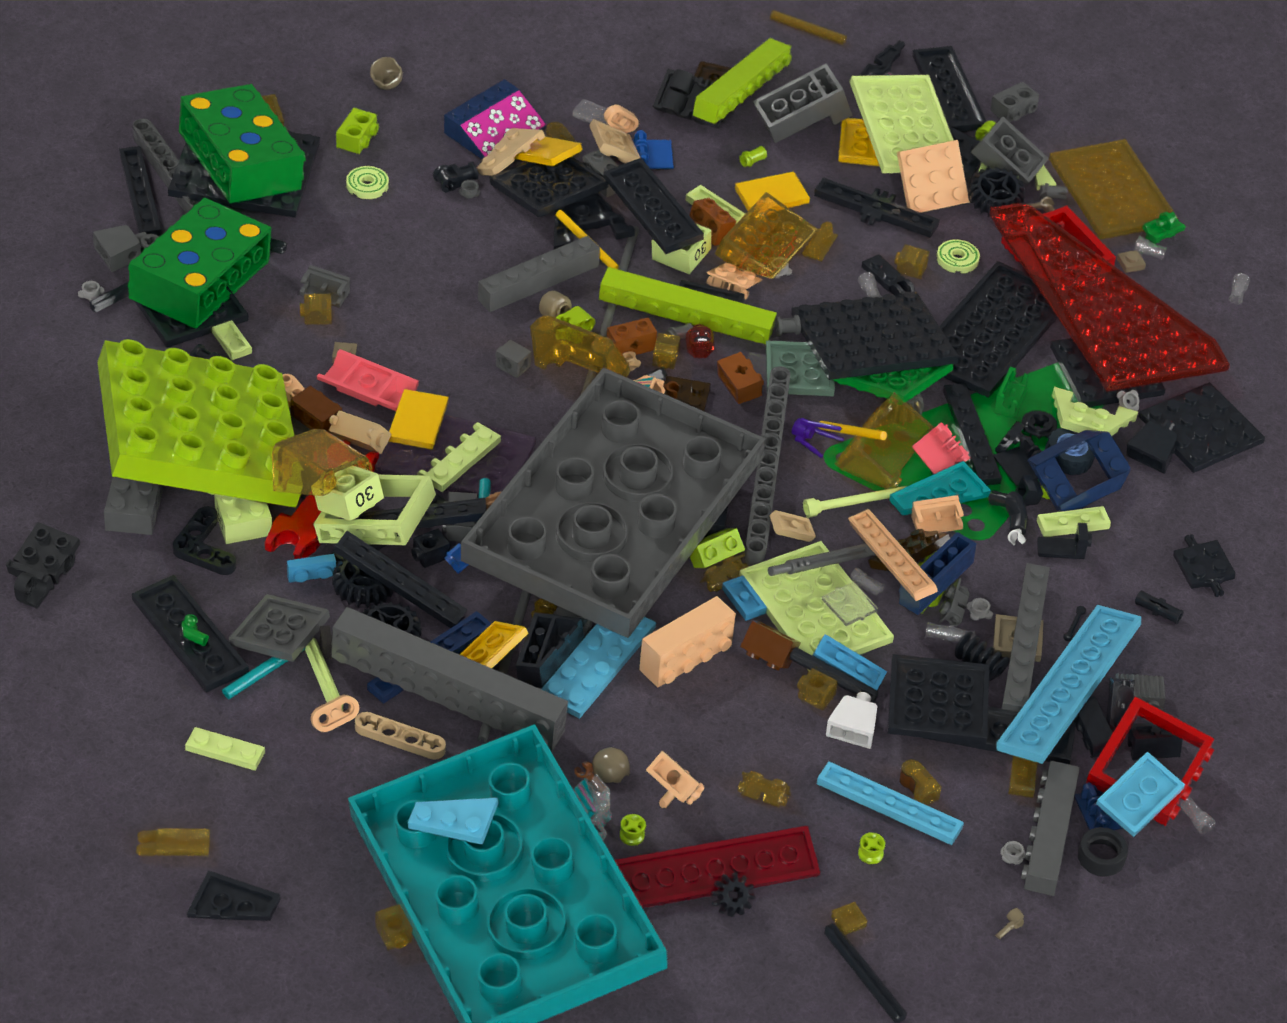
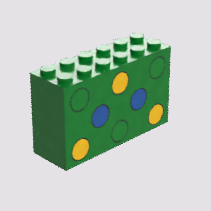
(241, 143)
(196, 259)

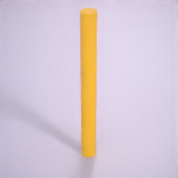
(575, 229)
(858, 431)

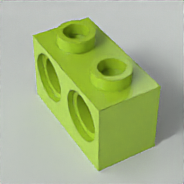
(357, 131)
(717, 548)

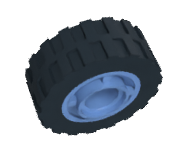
(1075, 460)

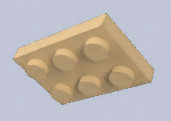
(614, 142)

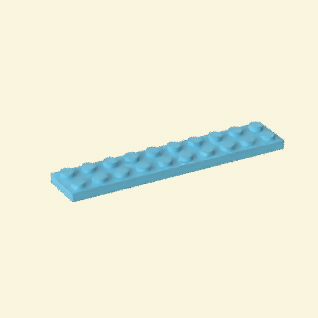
(1069, 684)

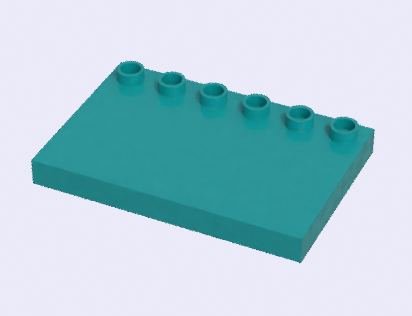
(531, 912)

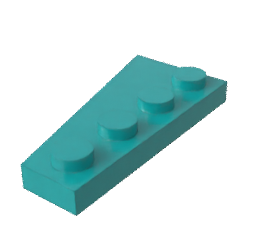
(949, 482)

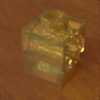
(912, 261)
(316, 309)
(666, 351)
(817, 689)
(391, 919)

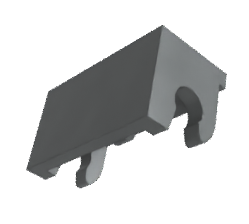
(326, 282)

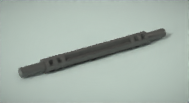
(820, 560)

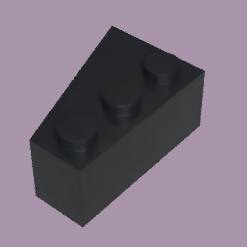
(547, 647)

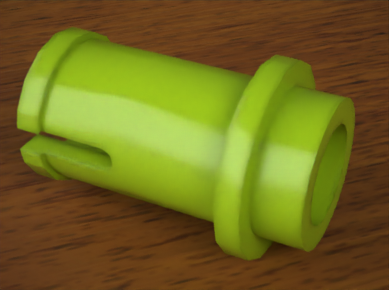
(749, 158)

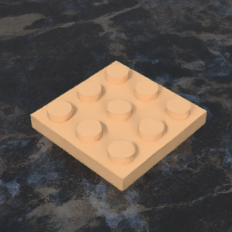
(933, 176)

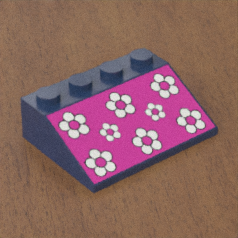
(488, 116)

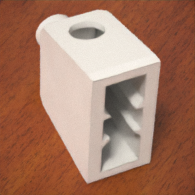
(853, 720)

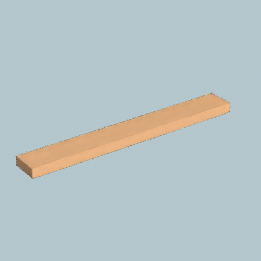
(893, 555)

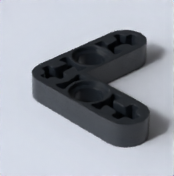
(197, 547)

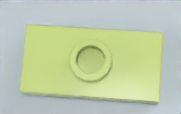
(231, 340)

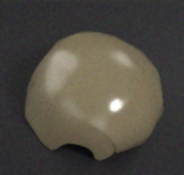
(386, 73)
(611, 765)

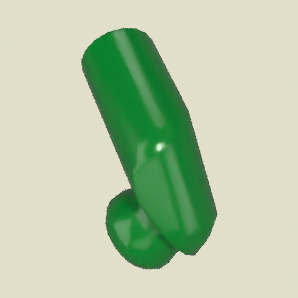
(191, 631)

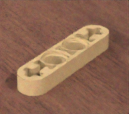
(401, 733)

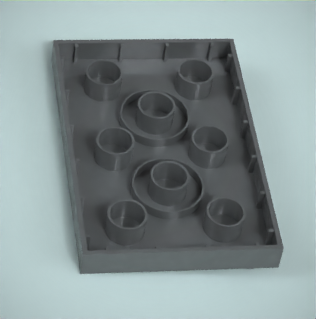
(613, 501)

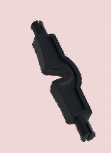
(884, 60)

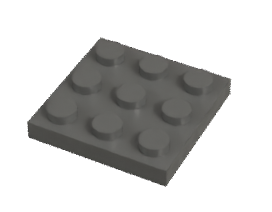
(279, 627)

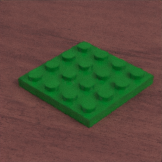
(903, 383)

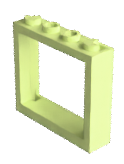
(383, 531)

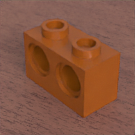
(712, 216)

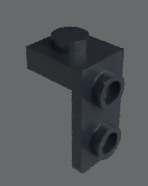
(1066, 547)

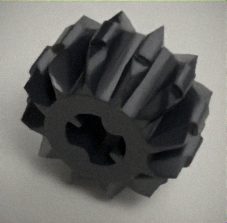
(728, 885)

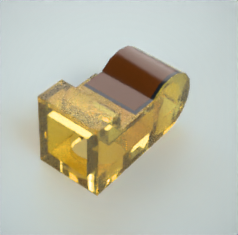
(920, 782)

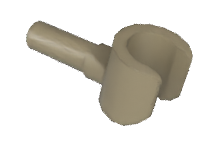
(1046, 203)
(1016, 920)

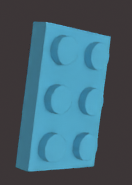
(1140, 794)

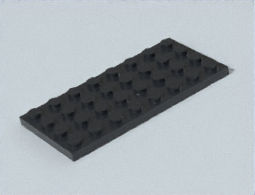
(995, 327)

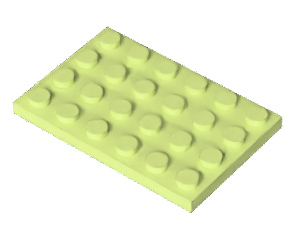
(899, 115)
(798, 609)

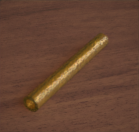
(808, 27)

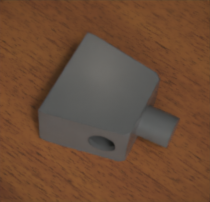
(117, 246)

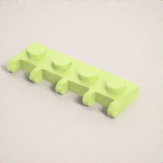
(463, 457)

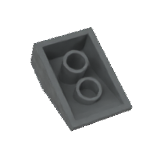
(1009, 149)

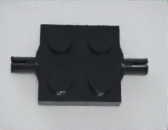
(1204, 565)

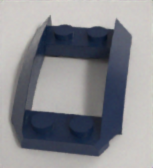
(1057, 484)

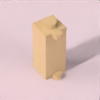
(359, 431)

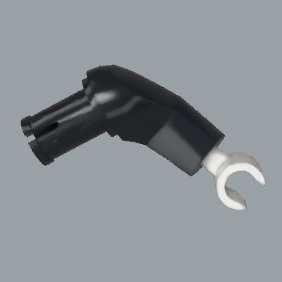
(1017, 512)

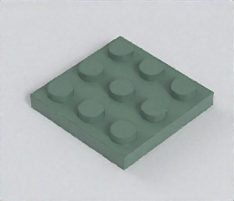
(805, 371)

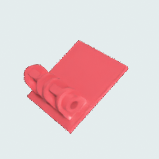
(940, 449)

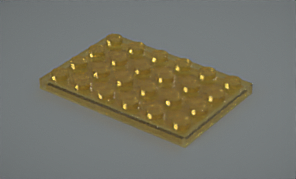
(1110, 187)

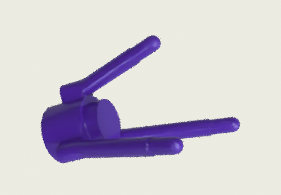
(805, 429)

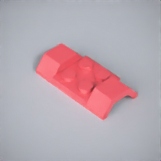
(367, 380)

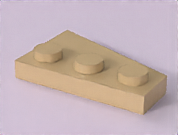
(511, 144)

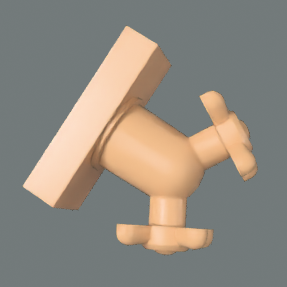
(675, 780)

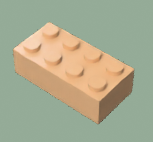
(687, 642)

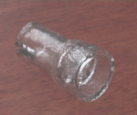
(1145, 247)
(868, 284)
(1239, 287)
(867, 583)
(1197, 816)

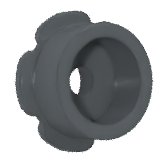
(469, 189)

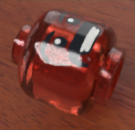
(700, 341)

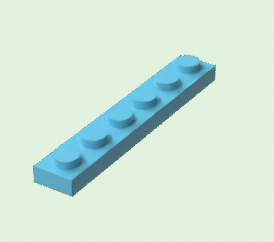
(890, 803)

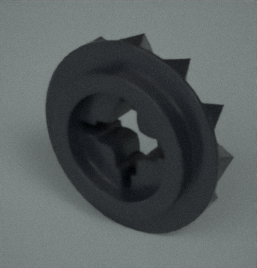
(1042, 419)

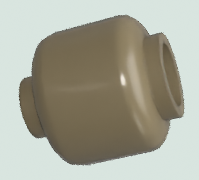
(554, 304)

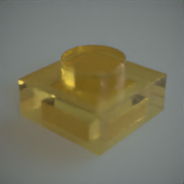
(849, 918)

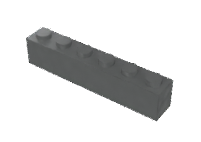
(538, 273)
(1051, 828)

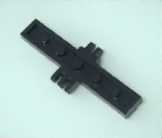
(876, 207)

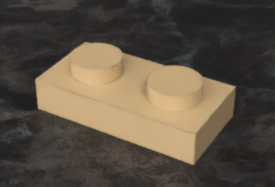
(792, 526)

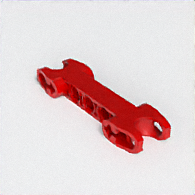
(300, 527)

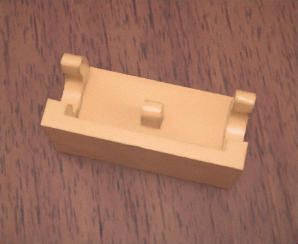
(938, 514)

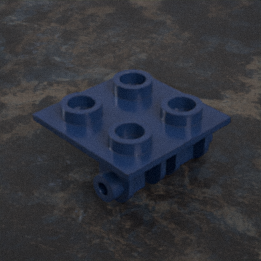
(1092, 813)

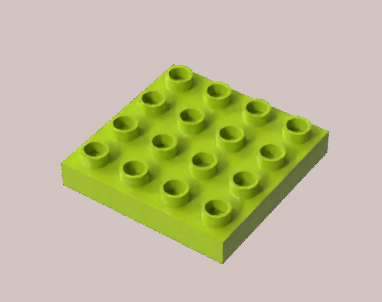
(193, 421)

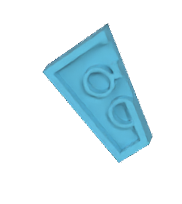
(455, 818)

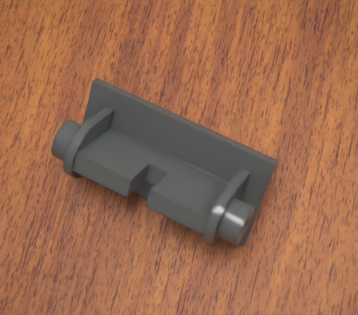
(954, 604)

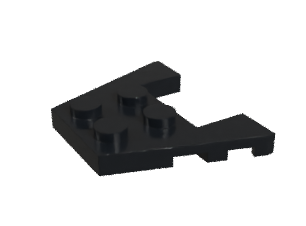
(590, 214)

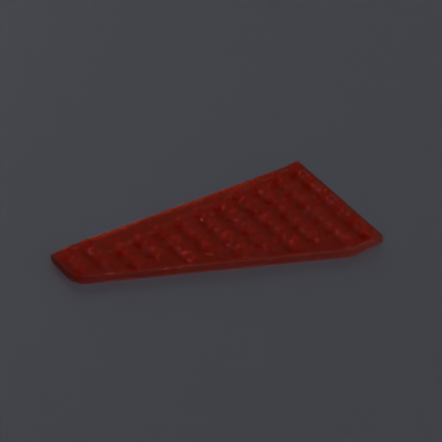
(1111, 318)

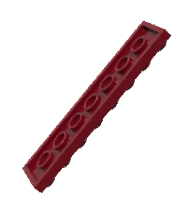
(692, 870)

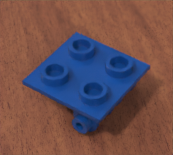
(655, 153)

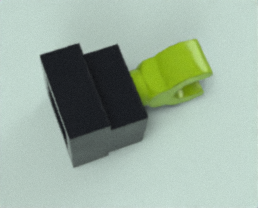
(1031, 490)

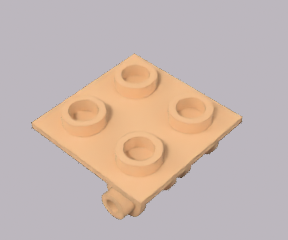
(729, 277)

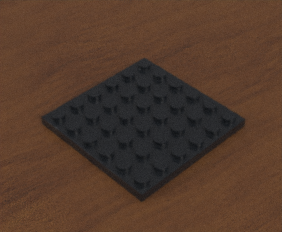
(194, 182)
(874, 335)

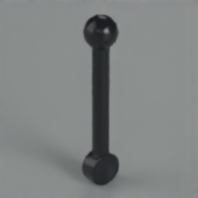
(1080, 611)

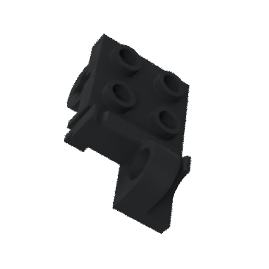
(679, 94)
(41, 562)

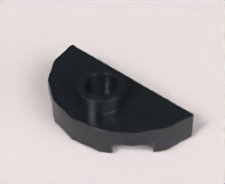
(1012, 436)

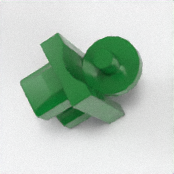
(1165, 226)

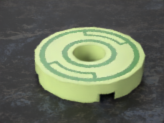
(367, 173)
(968, 251)

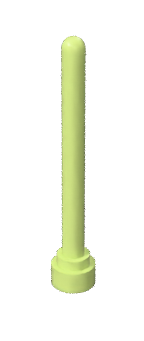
(814, 507)

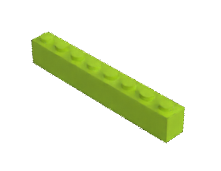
(742, 81)
(687, 305)

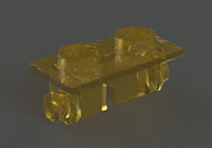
(820, 242)
(716, 575)
(756, 783)

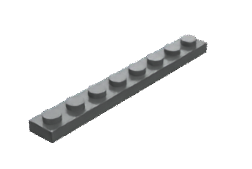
(1025, 637)

